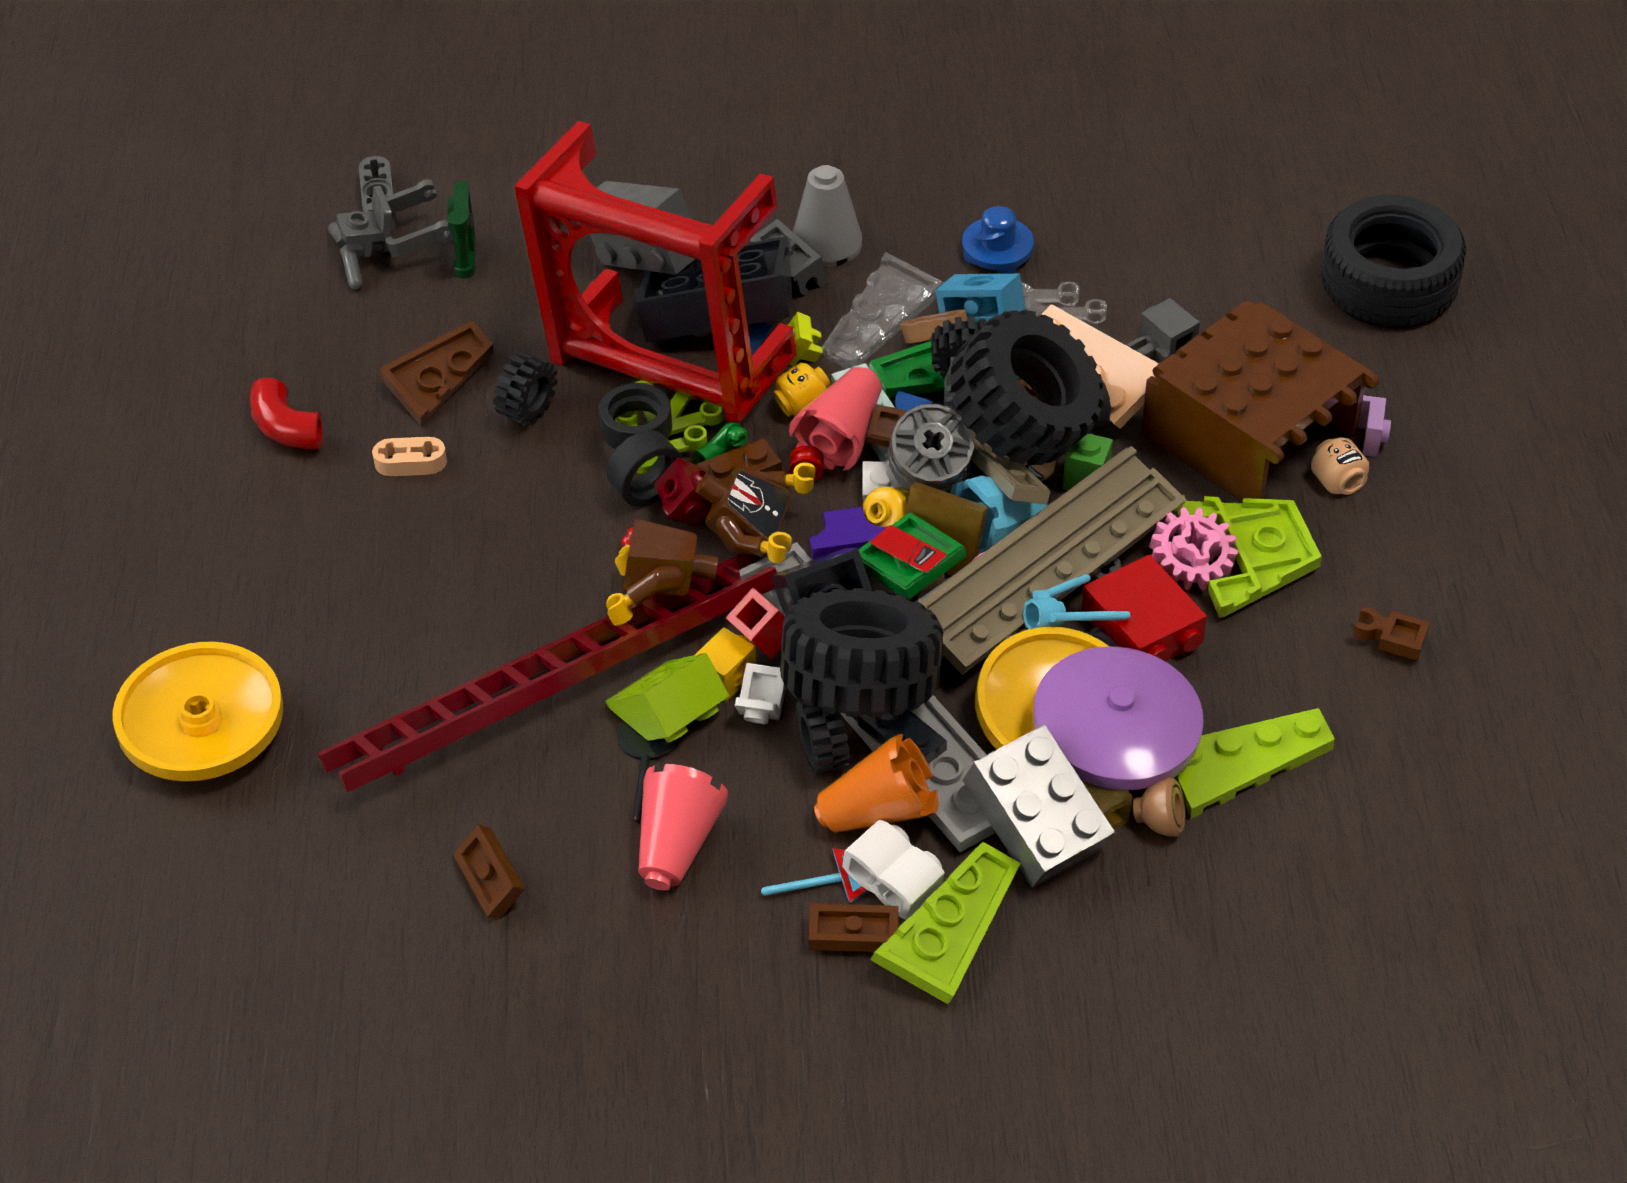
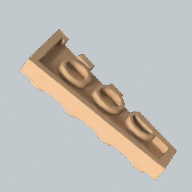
(1120, 366)

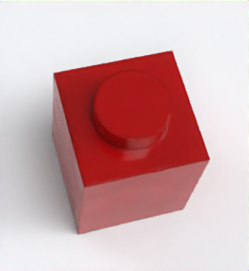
(759, 622)

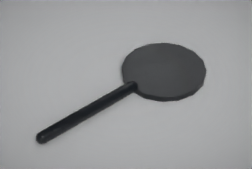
(644, 750)

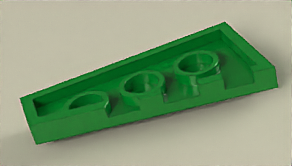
(908, 371)

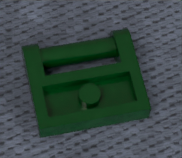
(461, 224)

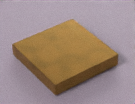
(952, 515)

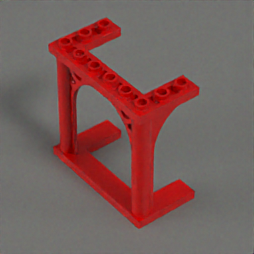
(581, 323)

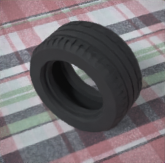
(1388, 294)

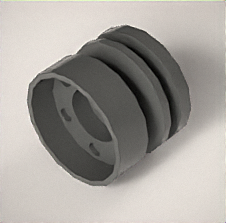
(911, 462)

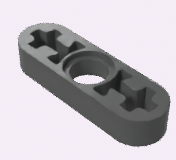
(367, 167)

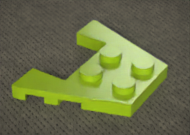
(1270, 545)

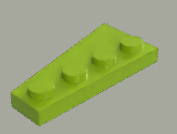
(1250, 755)
(945, 932)

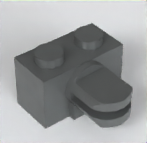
(1164, 330)

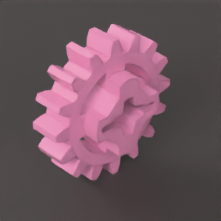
(1195, 546)

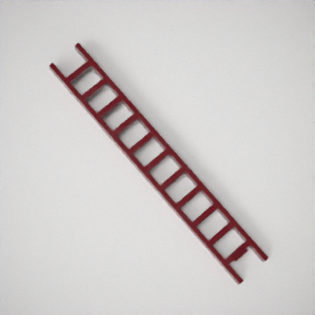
(527, 691)

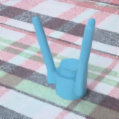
(1048, 612)

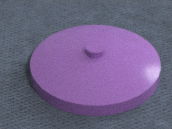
(1120, 716)

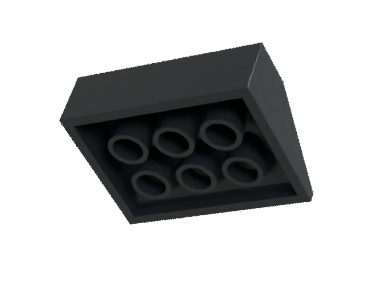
(678, 303)

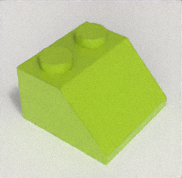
(670, 698)

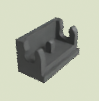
(803, 259)

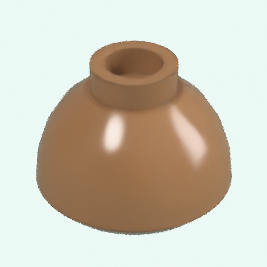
(1162, 808)

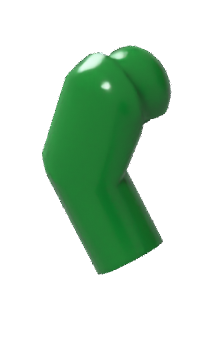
(726, 439)

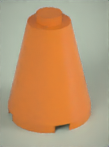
(882, 786)

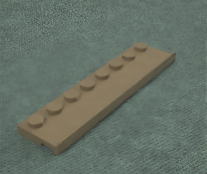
(1059, 543)

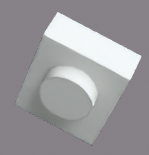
(761, 694)

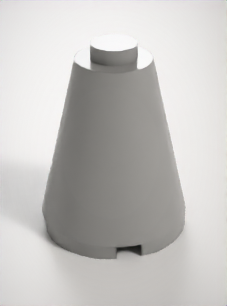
(828, 217)

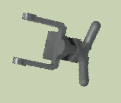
(369, 231)

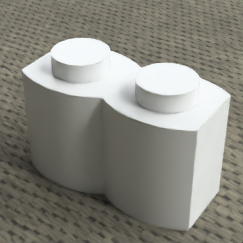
(893, 868)

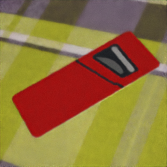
(908, 548)

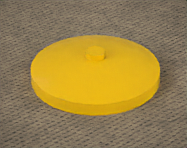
(1013, 674)
(198, 711)

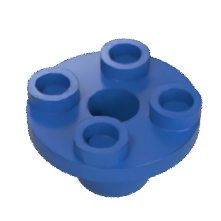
(997, 241)

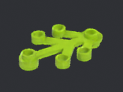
(690, 424)

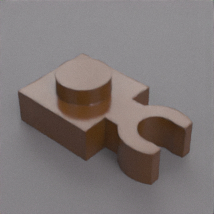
(1397, 633)

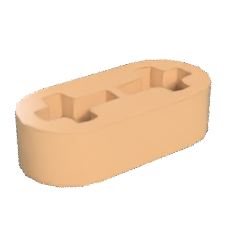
(409, 456)

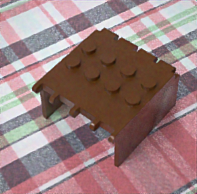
(1248, 391)

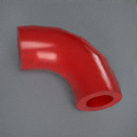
(282, 422)

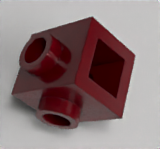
(678, 492)

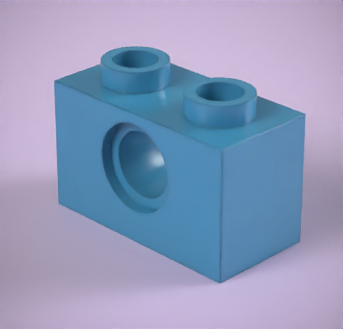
(981, 294)

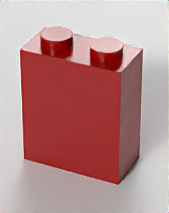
(1162, 614)

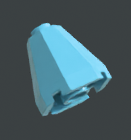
(1003, 513)

